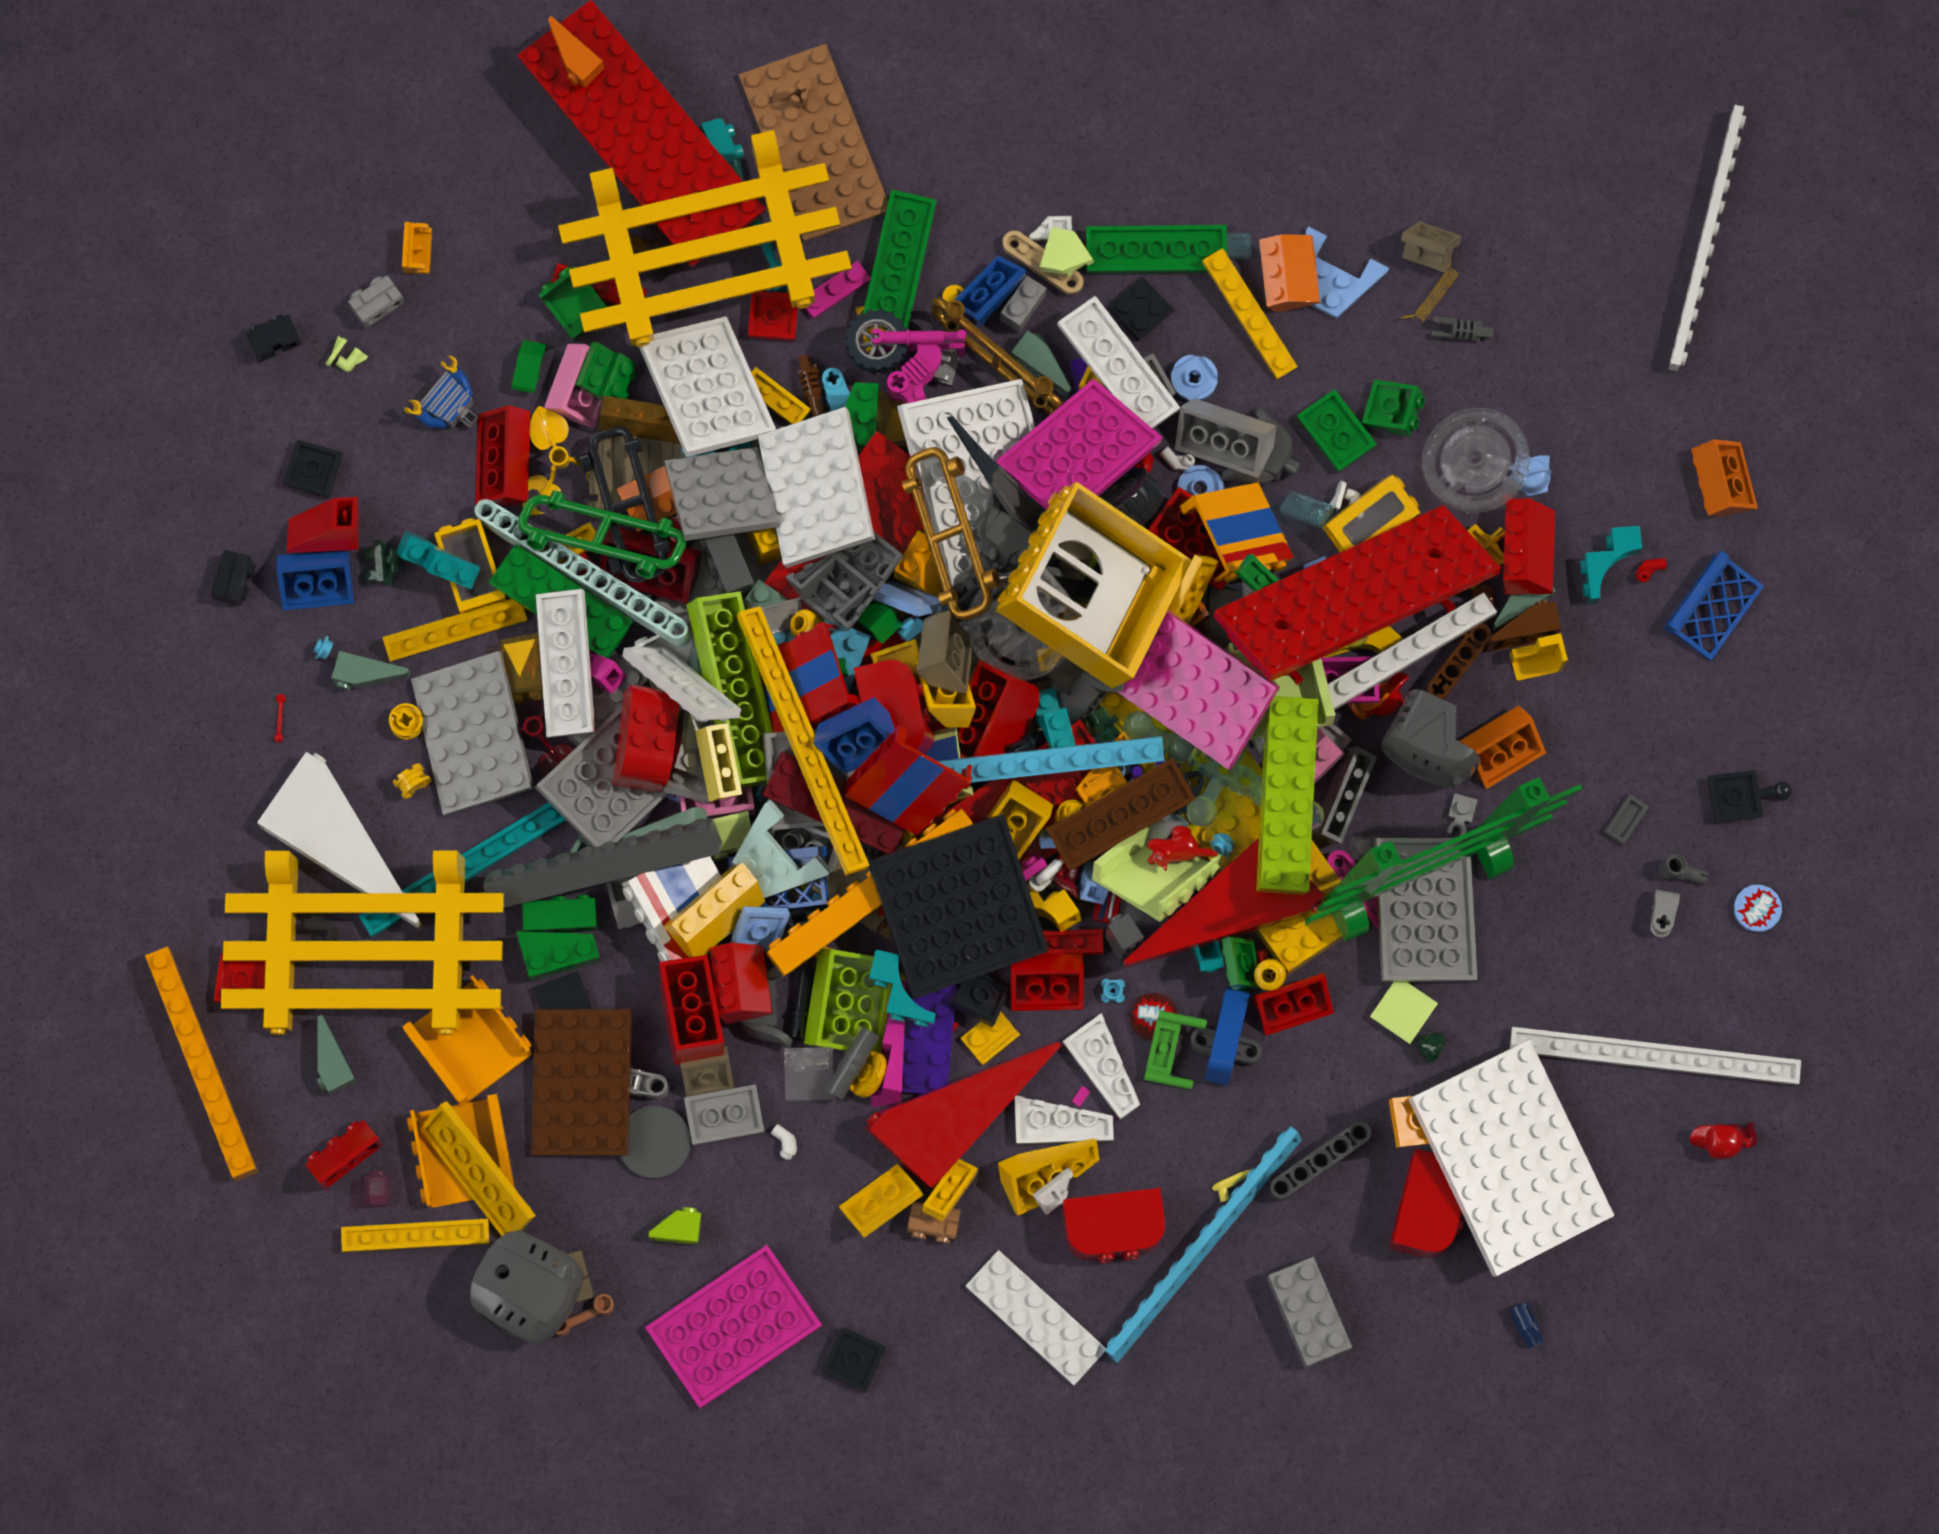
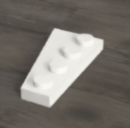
(1099, 1059)
(1051, 1123)

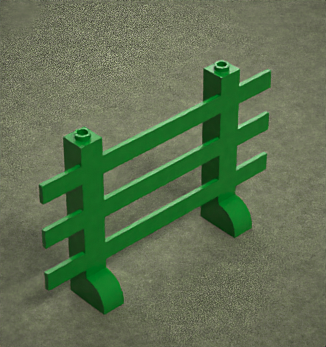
(1384, 870)

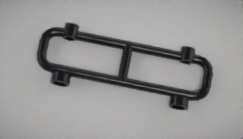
(591, 461)

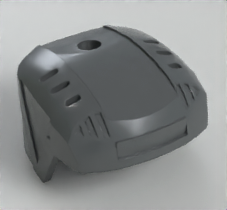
(1426, 743)
(531, 1290)

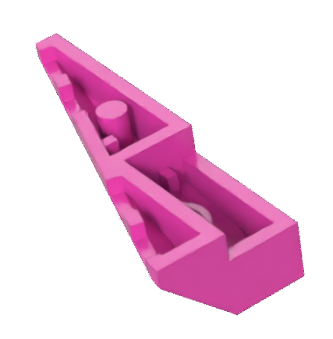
(892, 1049)

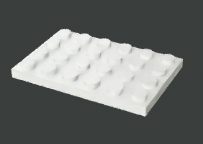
(707, 386)
(816, 487)

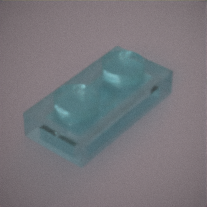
(1306, 509)

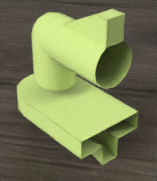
(354, 358)

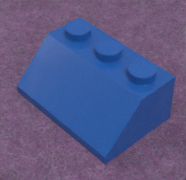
(990, 289)
(315, 579)
(853, 734)

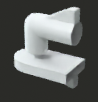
(1349, 494)
(1045, 876)

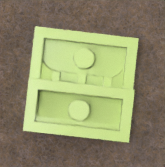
(1404, 1010)

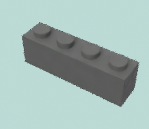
(1344, 794)

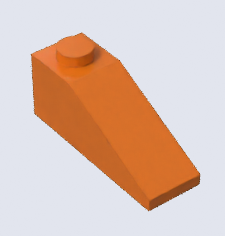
(578, 60)

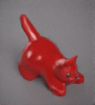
(1179, 847)

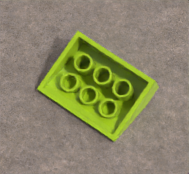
(845, 1001)

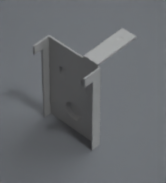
(780, 614)

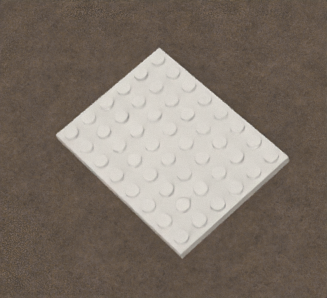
(996, 420)
(1511, 1157)

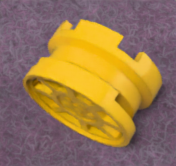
(406, 721)
(411, 780)

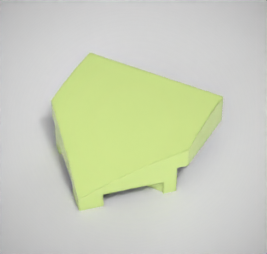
(1064, 253)

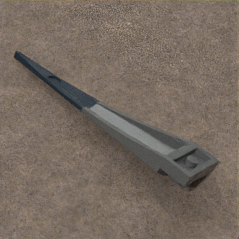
(1013, 498)

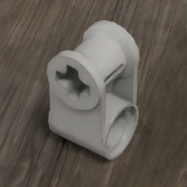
(1664, 909)
(643, 1084)

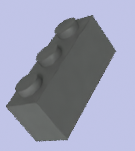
(1123, 936)

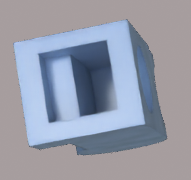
(1089, 889)

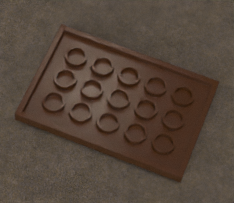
(581, 1082)

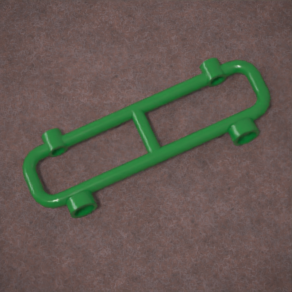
(646, 565)

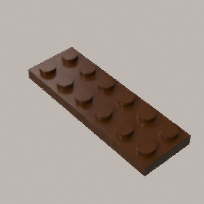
(1120, 813)

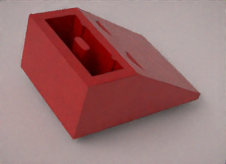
(326, 527)

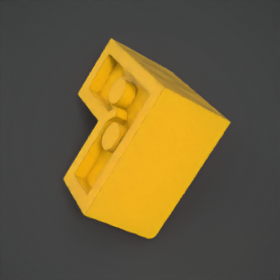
(1539, 659)

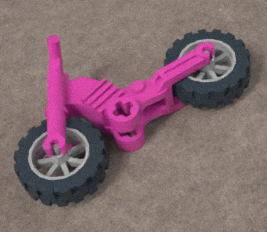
(899, 342)

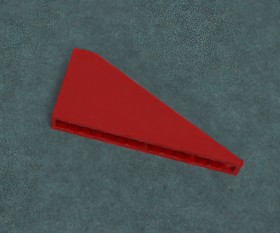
(1225, 910)
(942, 1124)

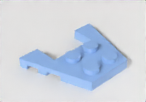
(1338, 288)

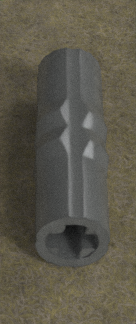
(852, 1063)

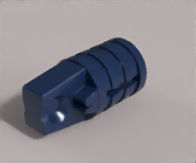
(1526, 1324)

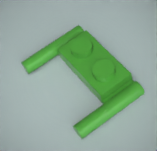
(1164, 1048)

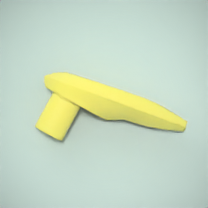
(1231, 1181)

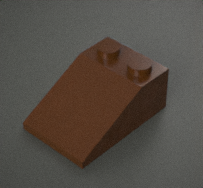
(1534, 623)

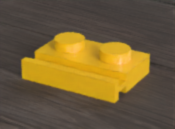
(987, 1041)

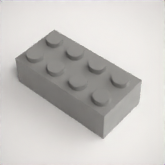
(1309, 1312)

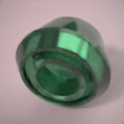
(1431, 1045)

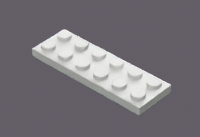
(1117, 362)
(565, 663)
(681, 683)
(1036, 1317)

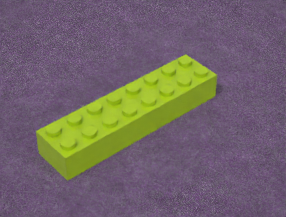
(732, 670)
(1287, 795)

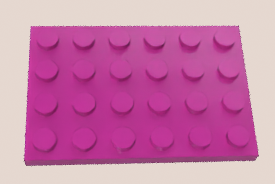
(1083, 441)
(1200, 690)
(733, 1326)

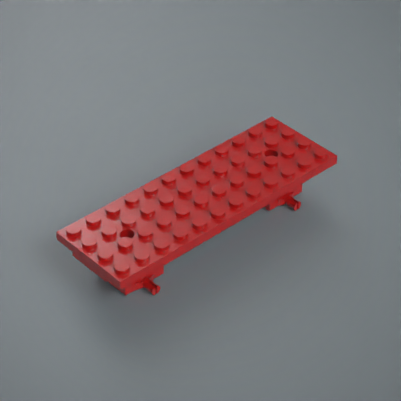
(638, 128)
(1356, 593)

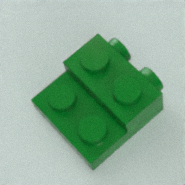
(606, 373)
(1393, 407)
(1240, 963)

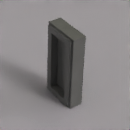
(1626, 819)

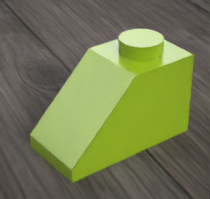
(679, 1227)

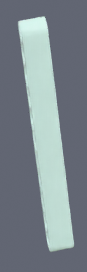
(590, 579)

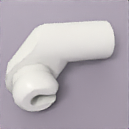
(1177, 462)
(788, 1141)

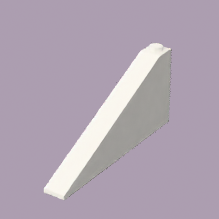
(322, 826)

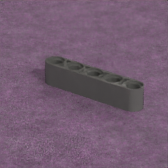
(1326, 1151)

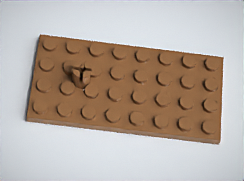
(815, 126)

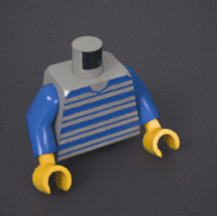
(446, 401)

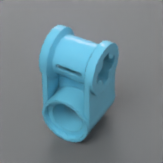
(837, 394)

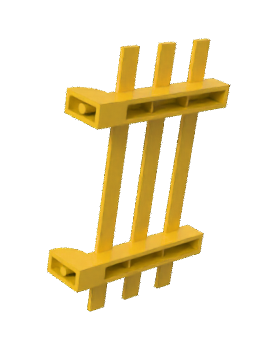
(783, 229)
(282, 950)

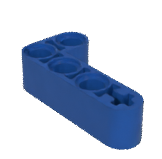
(1227, 1036)

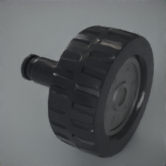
(1135, 495)

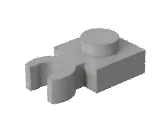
(1461, 811)

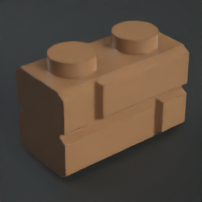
(924, 1225)

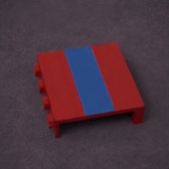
(815, 676)
(905, 784)

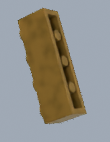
(639, 417)

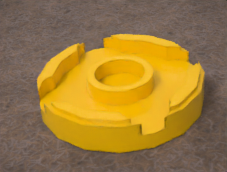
(870, 1075)

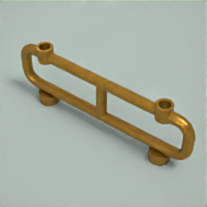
(1042, 386)
(987, 580)

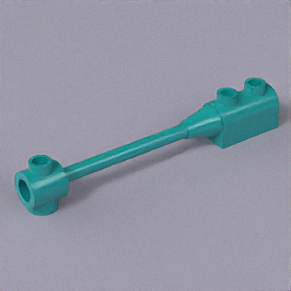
(721, 138)

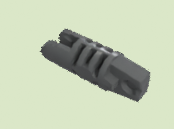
(1463, 329)

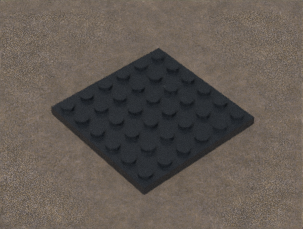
(957, 906)

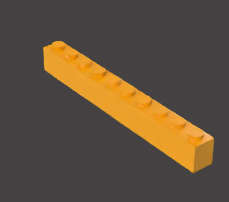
(844, 911)
(201, 1064)

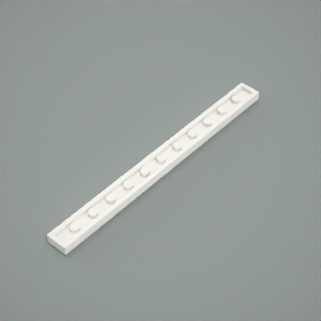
(1705, 247)
(1406, 652)
(1659, 1056)

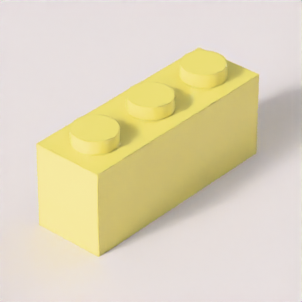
(718, 762)

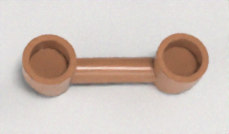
(605, 1308)

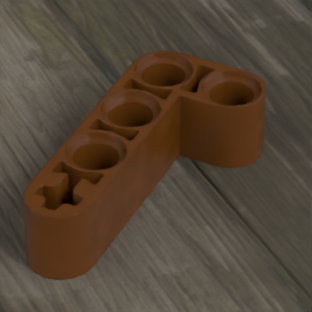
(1458, 664)

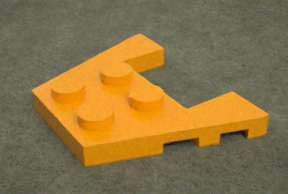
(1101, 780)

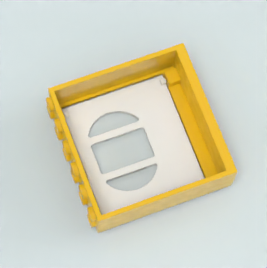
(1130, 595)

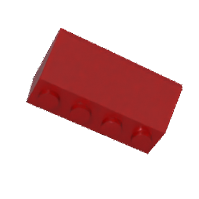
(503, 456)
(1528, 547)

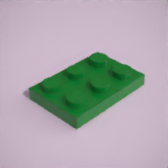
(1336, 431)

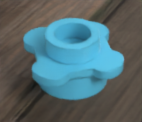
(323, 648)
(1222, 844)
(1117, 986)

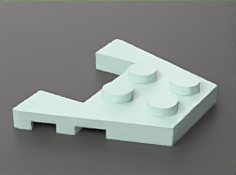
(769, 861)

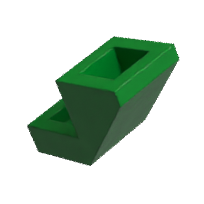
(528, 366)

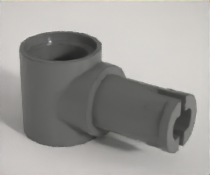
(1683, 870)

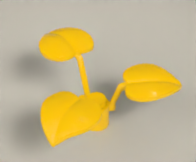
(546, 431)

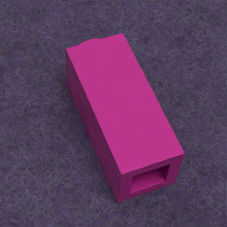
(605, 673)

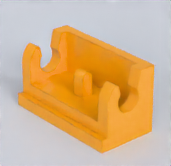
(416, 248)

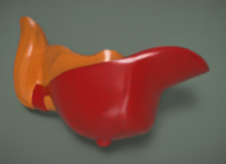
(1390, 699)

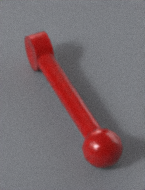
(280, 699)

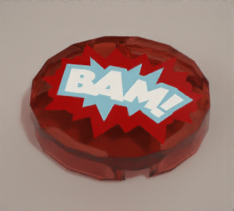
(1145, 1013)

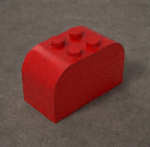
(902, 695)
(1002, 711)
(645, 739)
(690, 1009)
(1427, 1210)
(1114, 1225)

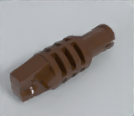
(811, 385)

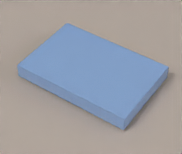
(908, 599)

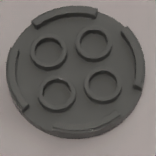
(657, 1142)

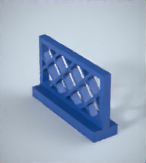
(1699, 591)
(802, 856)

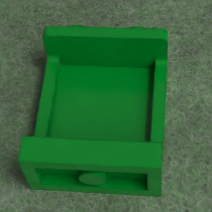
(570, 302)

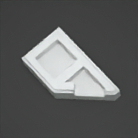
(1043, 231)
(1053, 1192)

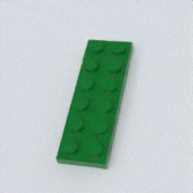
(1153, 248)
(900, 254)
(525, 575)

